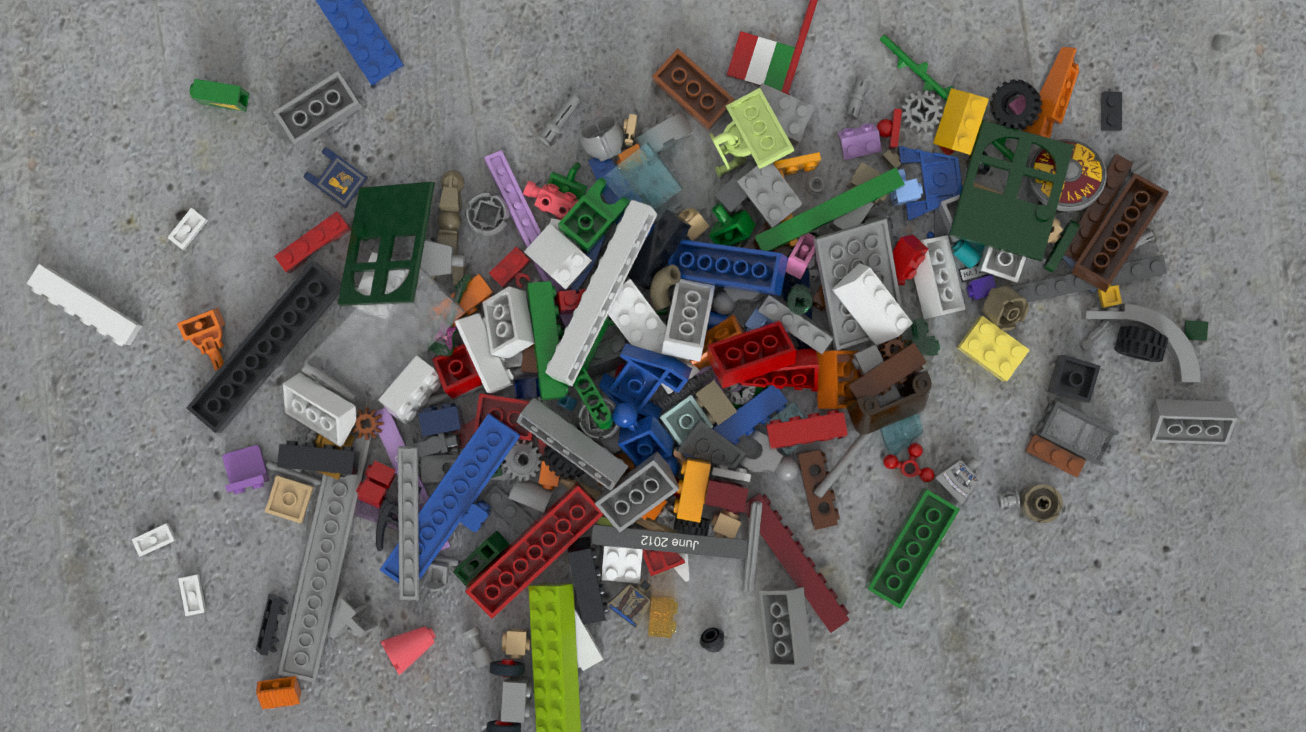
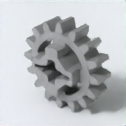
(929, 109)

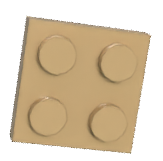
(289, 499)

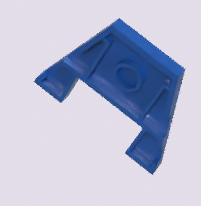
(939, 176)

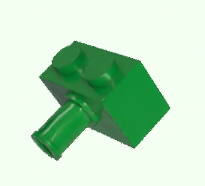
(730, 228)

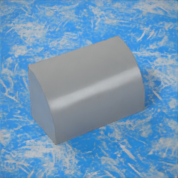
(531, 494)

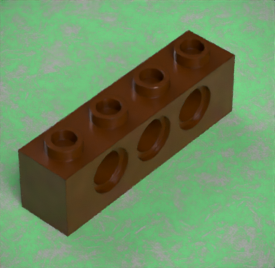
(819, 519)

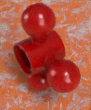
(914, 450)

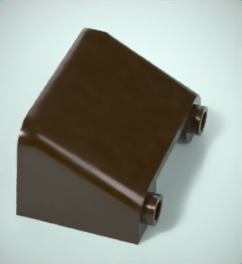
(869, 416)

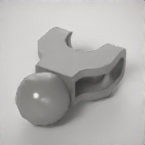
(726, 301)
(784, 467)

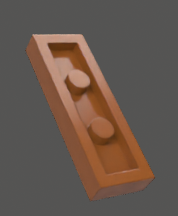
(1055, 455)

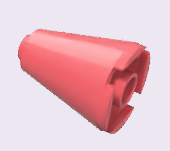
(408, 647)

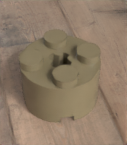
(1005, 307)
(1050, 507)

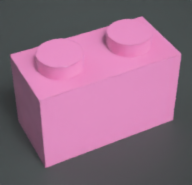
(801, 256)

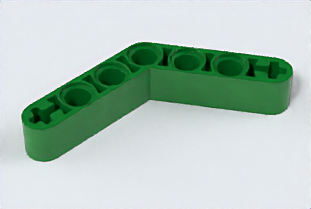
(591, 391)

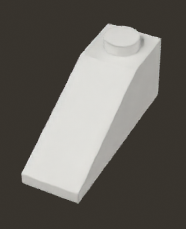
(587, 649)

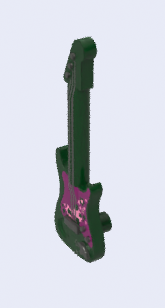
(445, 343)

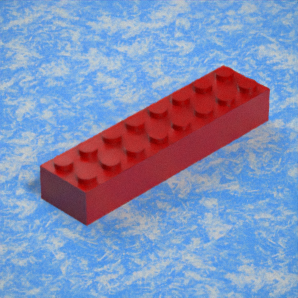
(534, 550)

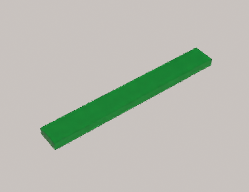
(830, 210)

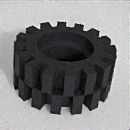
(692, 527)

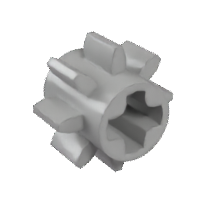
(666, 514)

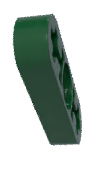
(1061, 246)

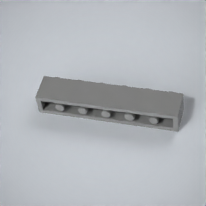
(572, 443)

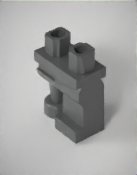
(435, 444)

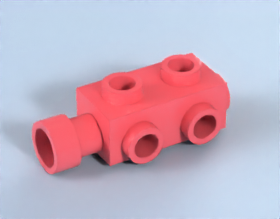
(555, 199)

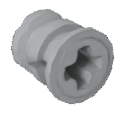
(1008, 498)

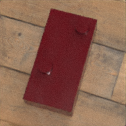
(726, 495)

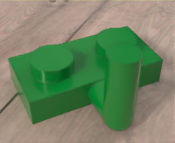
(568, 184)

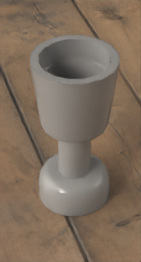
(480, 654)

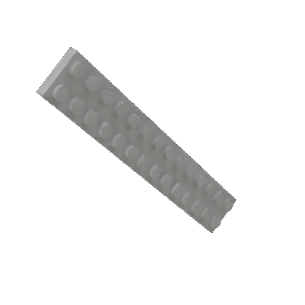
(322, 570)

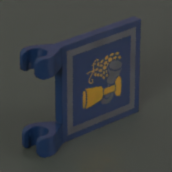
(339, 179)

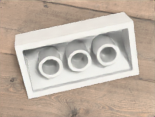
(938, 280)
(871, 305)
(489, 367)
(319, 408)

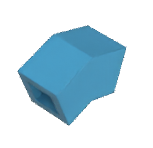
(568, 403)

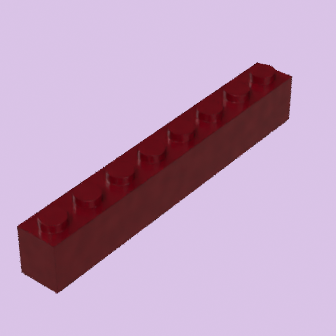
(799, 566)

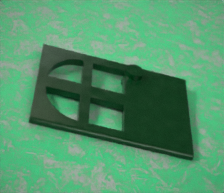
(387, 214)
(1003, 219)

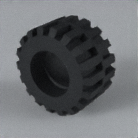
(1005, 93)
(1141, 343)
(560, 464)

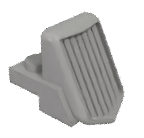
(350, 613)

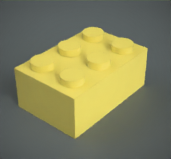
(992, 348)

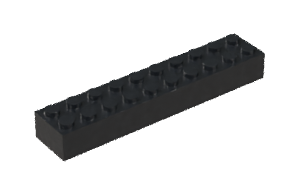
(265, 347)

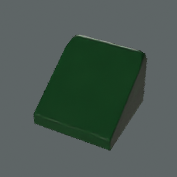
(1196, 330)

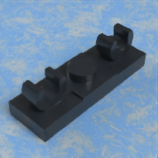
(270, 624)

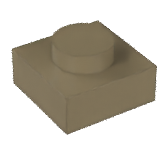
(891, 159)

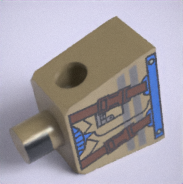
(631, 602)

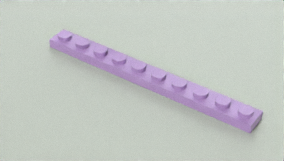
(519, 213)

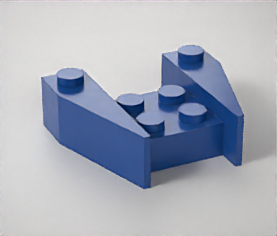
(642, 377)

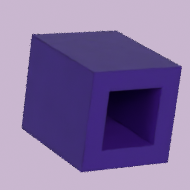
(980, 287)

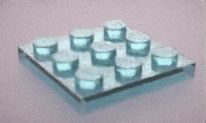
(643, 178)

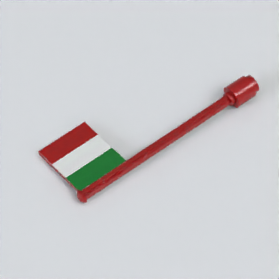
(768, 61)

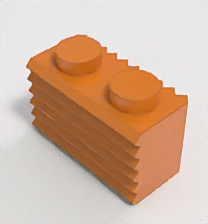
(278, 692)

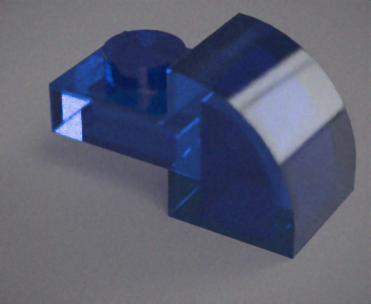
(527, 388)

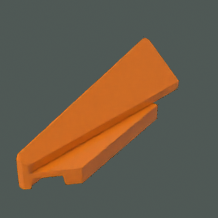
(1056, 93)

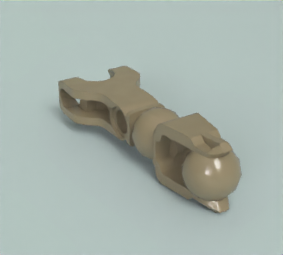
(449, 218)

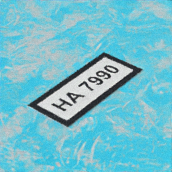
(970, 274)

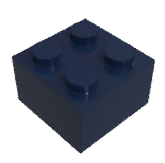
(442, 420)

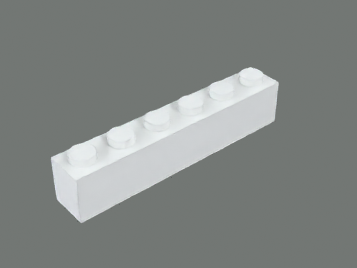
(84, 304)

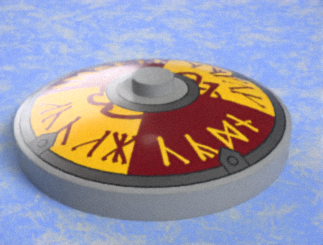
(1083, 179)

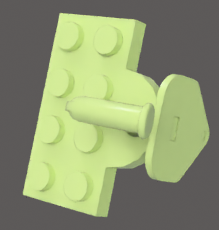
(752, 132)

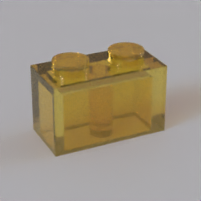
(661, 616)

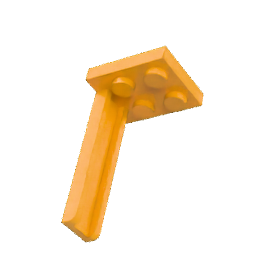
(790, 167)

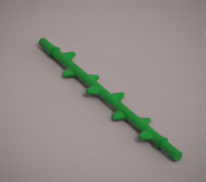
(930, 84)

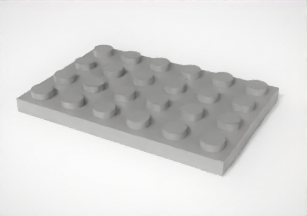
(840, 254)

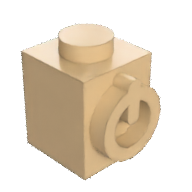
(697, 223)
(725, 524)
(515, 642)

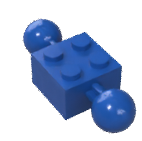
(643, 437)

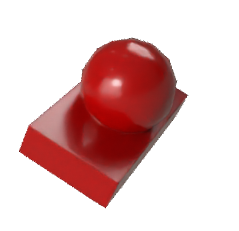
(891, 128)

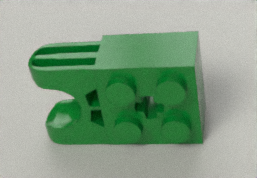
(596, 212)

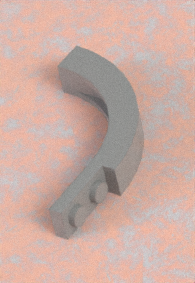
(1179, 346)

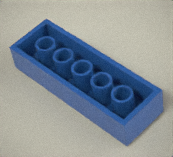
(731, 266)

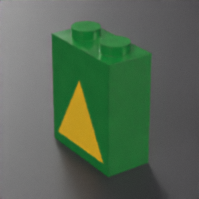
(219, 95)

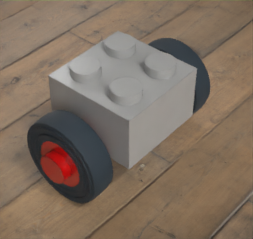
(514, 696)

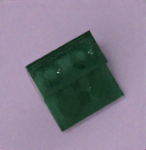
(926, 345)

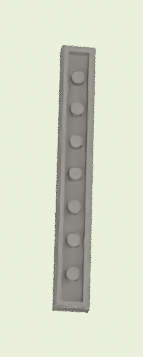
(408, 523)

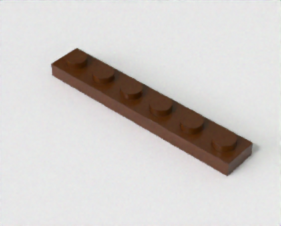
(1096, 211)

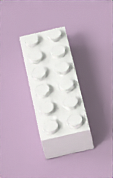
(641, 323)

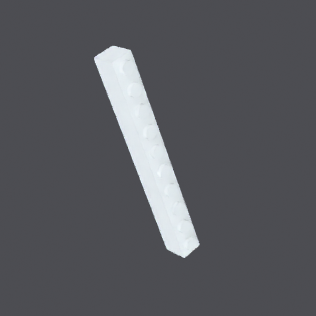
(601, 292)

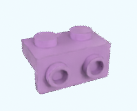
(859, 141)

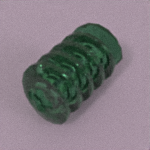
(799, 306)

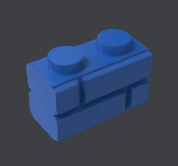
(476, 516)

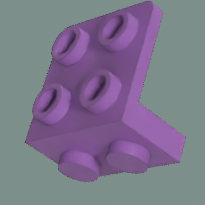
(245, 469)

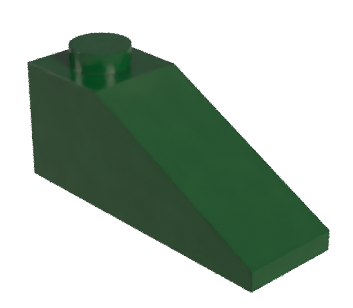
(481, 557)

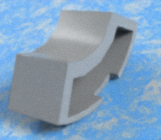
(666, 133)

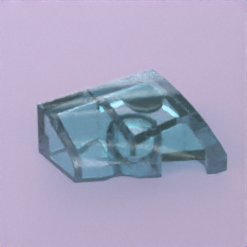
(901, 434)

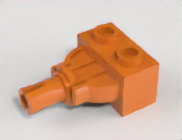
(206, 334)

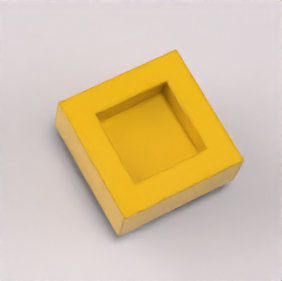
(1111, 297)

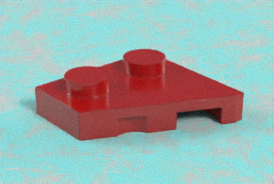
(661, 561)

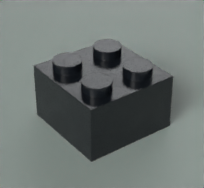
(1073, 378)

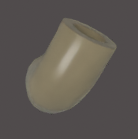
(660, 286)

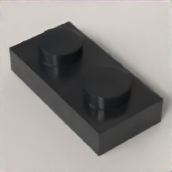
(1111, 111)

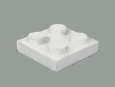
(621, 564)

